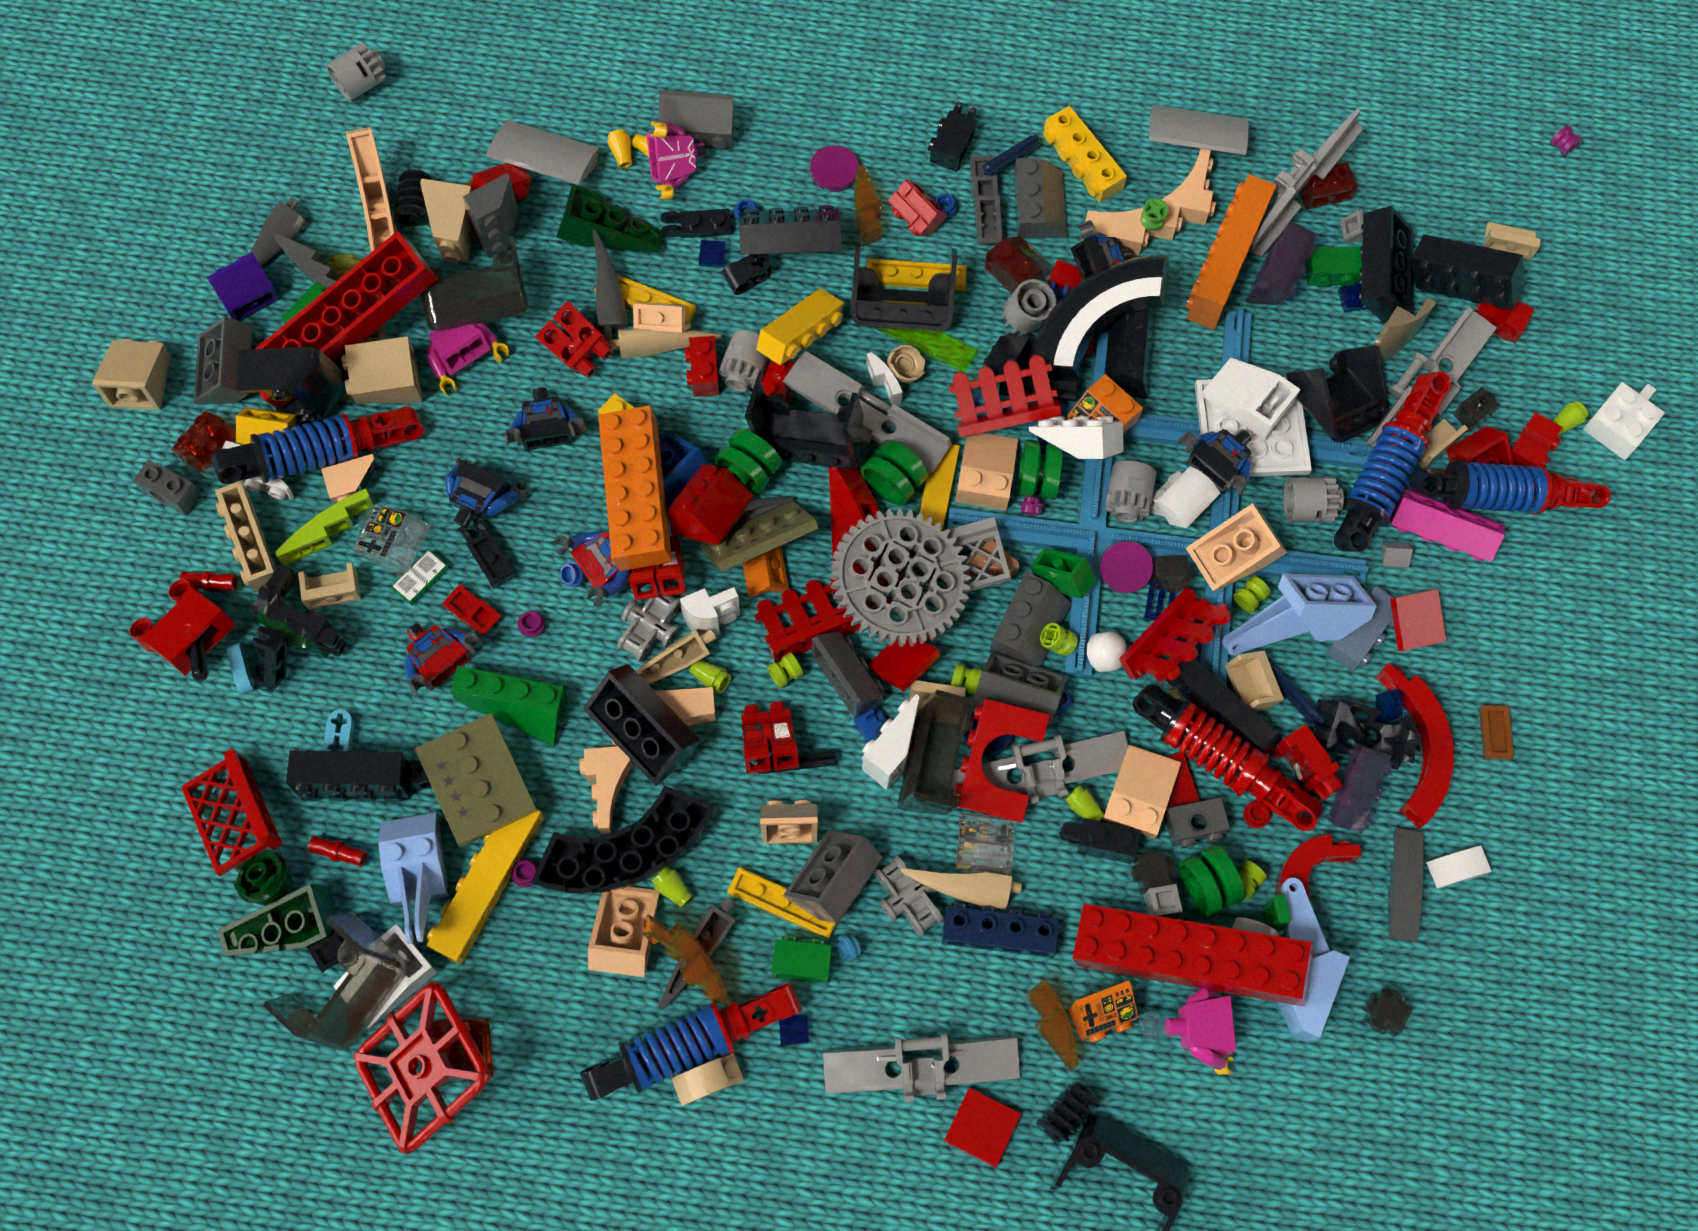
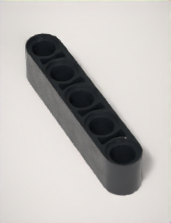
(1226, 707)

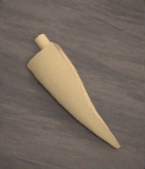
(649, 342)
(676, 656)
(975, 888)

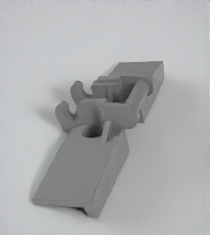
(1291, 183)
(1457, 347)
(826, 384)
(1045, 778)
(864, 1067)

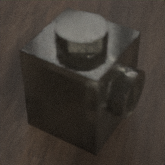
(1476, 409)
(1171, 573)

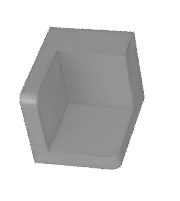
(1163, 901)

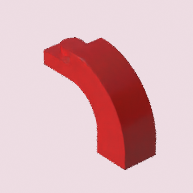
(1311, 853)

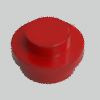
(1256, 815)

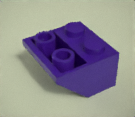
(243, 287)

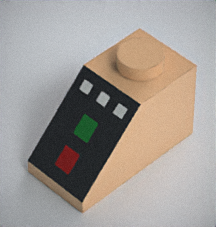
(348, 477)

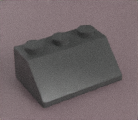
(701, 115)
(1039, 199)
(493, 214)
(218, 361)
(1030, 610)
(846, 673)
(1021, 685)
(833, 875)

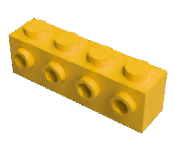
(1084, 154)
(800, 326)

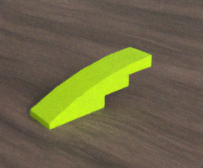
(316, 533)

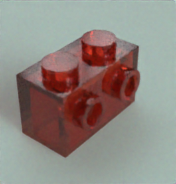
(1334, 188)
(202, 440)

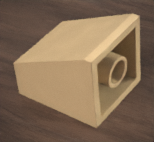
(448, 218)
(382, 372)
(133, 374)

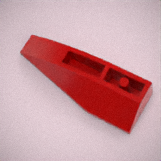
(848, 504)

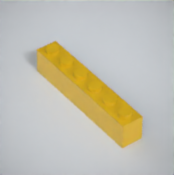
(481, 888)

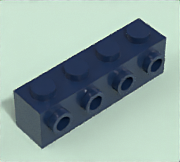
(1000, 931)

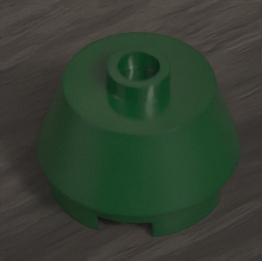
(263, 878)

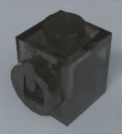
(1152, 870)
(1387, 1012)

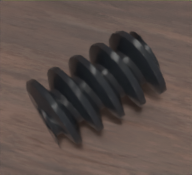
(410, 200)
(1067, 1113)

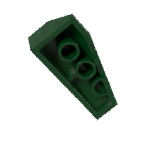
(588, 212)
(282, 925)

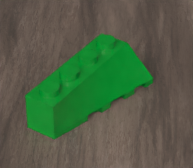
(513, 701)

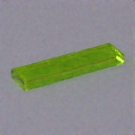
(935, 345)

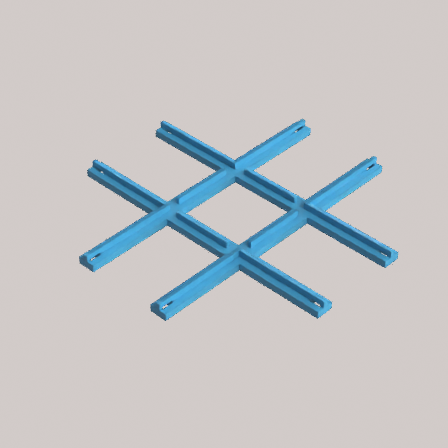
(1092, 536)

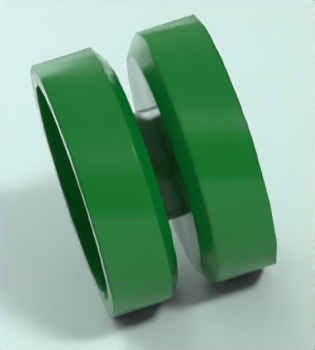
(749, 460)
(1038, 469)
(894, 472)
(1211, 881)

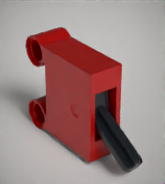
(185, 631)

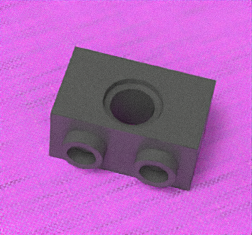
(167, 487)
(1208, 812)

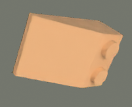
(987, 470)
(1236, 548)
(1142, 791)
(789, 822)
(617, 934)

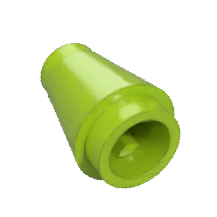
(1571, 416)
(711, 675)
(1084, 804)
(671, 886)

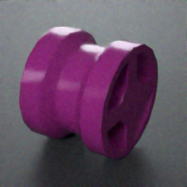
(1566, 140)

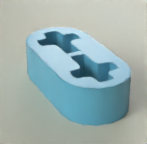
(240, 668)
(331, 733)

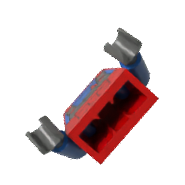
(594, 558)
(436, 655)

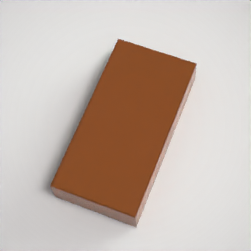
(1496, 732)

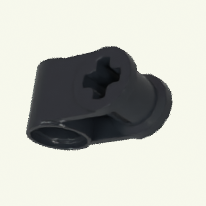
(747, 272)

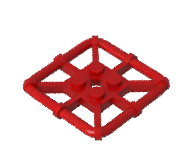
(436, 1068)

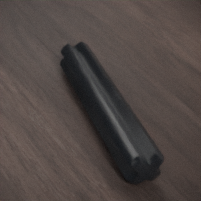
(806, 760)

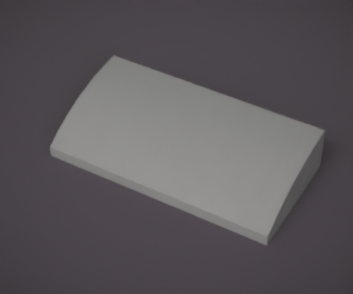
(1198, 129)
(543, 152)

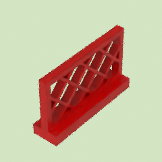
(253, 805)

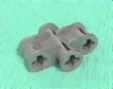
(649, 625)
(907, 897)

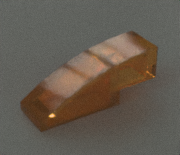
(866, 208)
(1054, 1023)

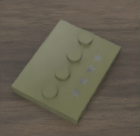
(759, 536)
(475, 780)

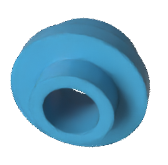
(848, 947)

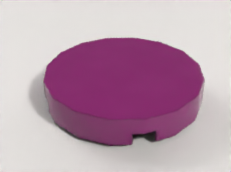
(834, 168)
(1126, 566)

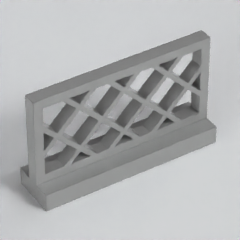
(969, 535)

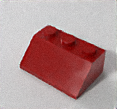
(708, 505)

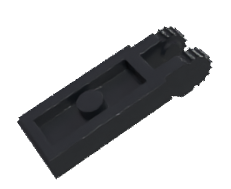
(696, 223)
(488, 555)

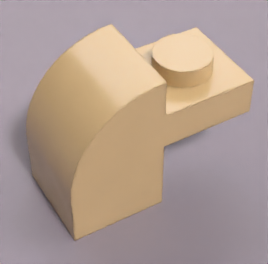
(707, 1079)

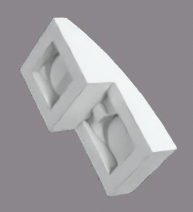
(880, 375)
(1459, 867)

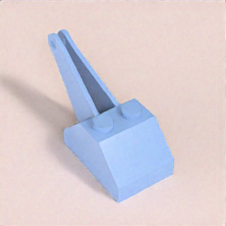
(1310, 603)
(413, 867)
(1326, 967)

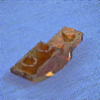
(696, 964)

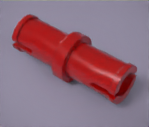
(210, 581)
(337, 851)

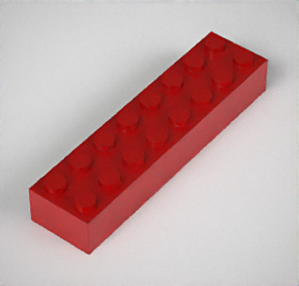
(356, 303)
(1194, 954)

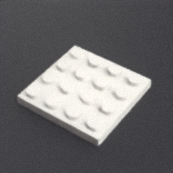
(1279, 454)

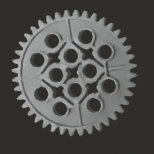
(916, 620)

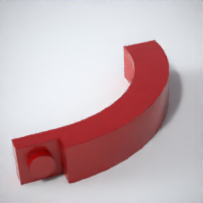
(1435, 744)

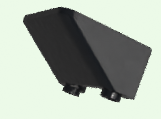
(1350, 398)

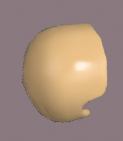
(906, 363)

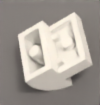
(1184, 497)
(707, 612)

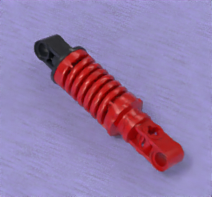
(1243, 768)

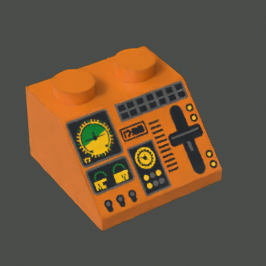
(1108, 399)
(1104, 1012)

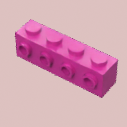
(1451, 527)

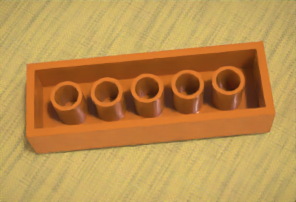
(1229, 251)
(634, 488)

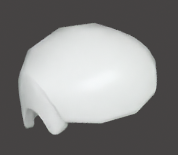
(1105, 650)

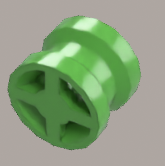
(1156, 208)

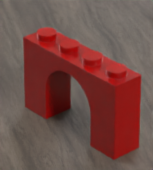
(993, 721)

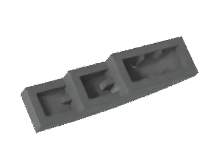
(985, 202)
(307, 261)
(1406, 885)

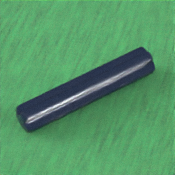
(1010, 155)
(1296, 698)

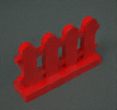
(1020, 411)
(799, 636)
(1161, 637)

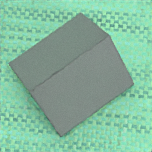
(1352, 227)
(1396, 554)

